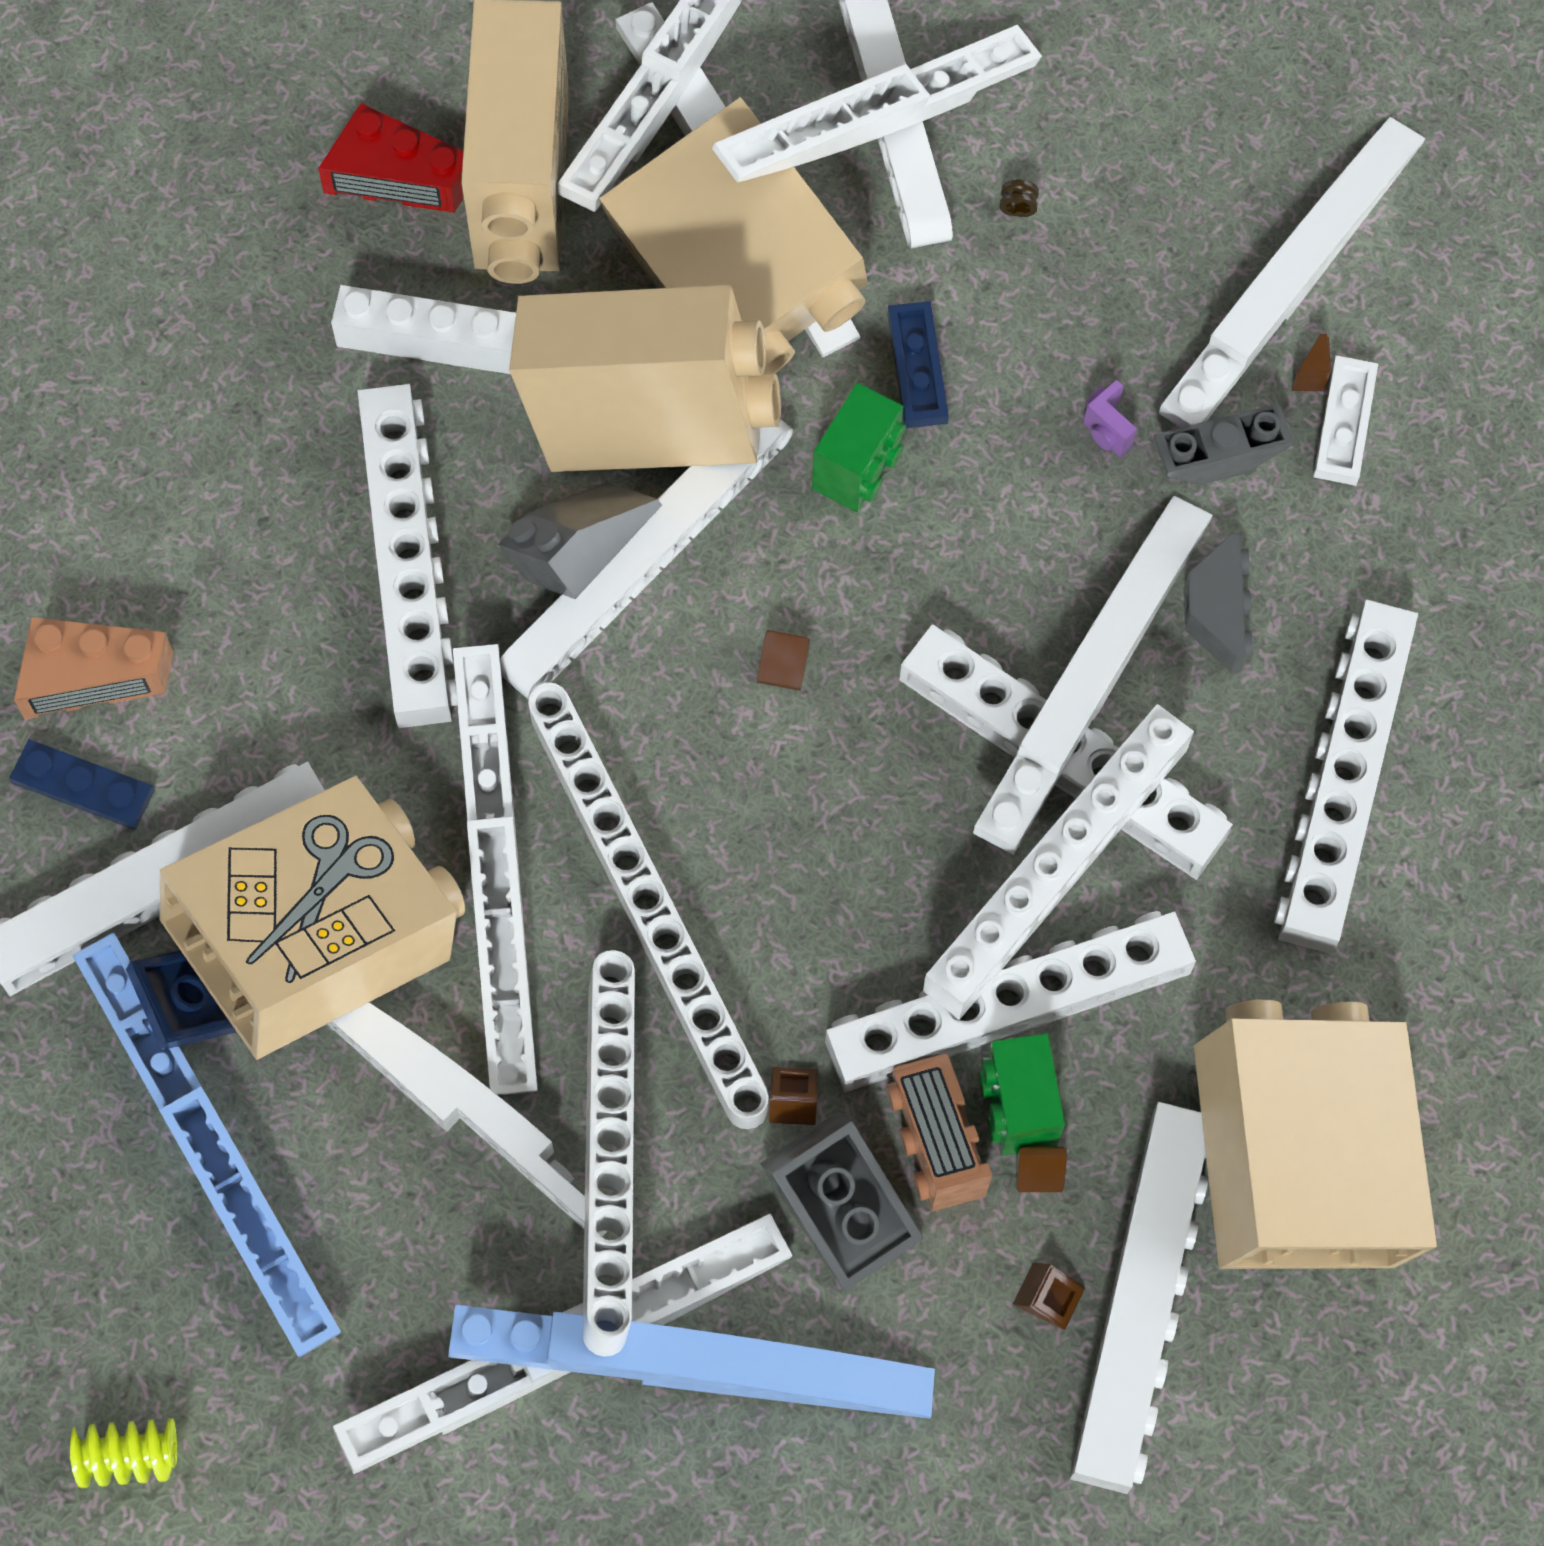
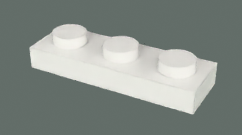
(1345, 420)

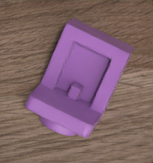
(1107, 425)

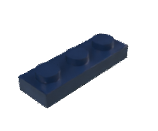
(917, 364)
(82, 784)

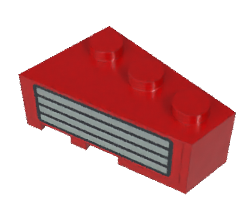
(393, 163)

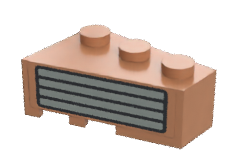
(89, 665)
(938, 1133)

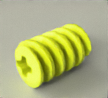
(123, 1454)

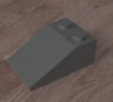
(576, 537)
(842, 1200)

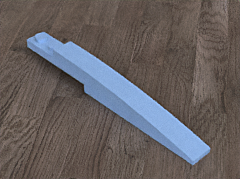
(210, 1153)
(696, 1361)

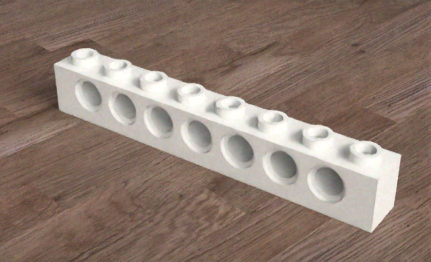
(384, 412)
(1391, 633)
(998, 723)
(1057, 862)
(1156, 933)

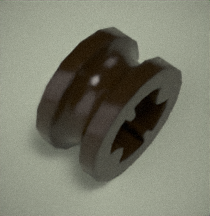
(1019, 198)

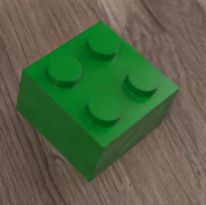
(858, 448)
(1022, 1094)

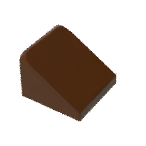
(1316, 367)
(783, 660)
(793, 1096)
(1041, 1169)
(1049, 1295)

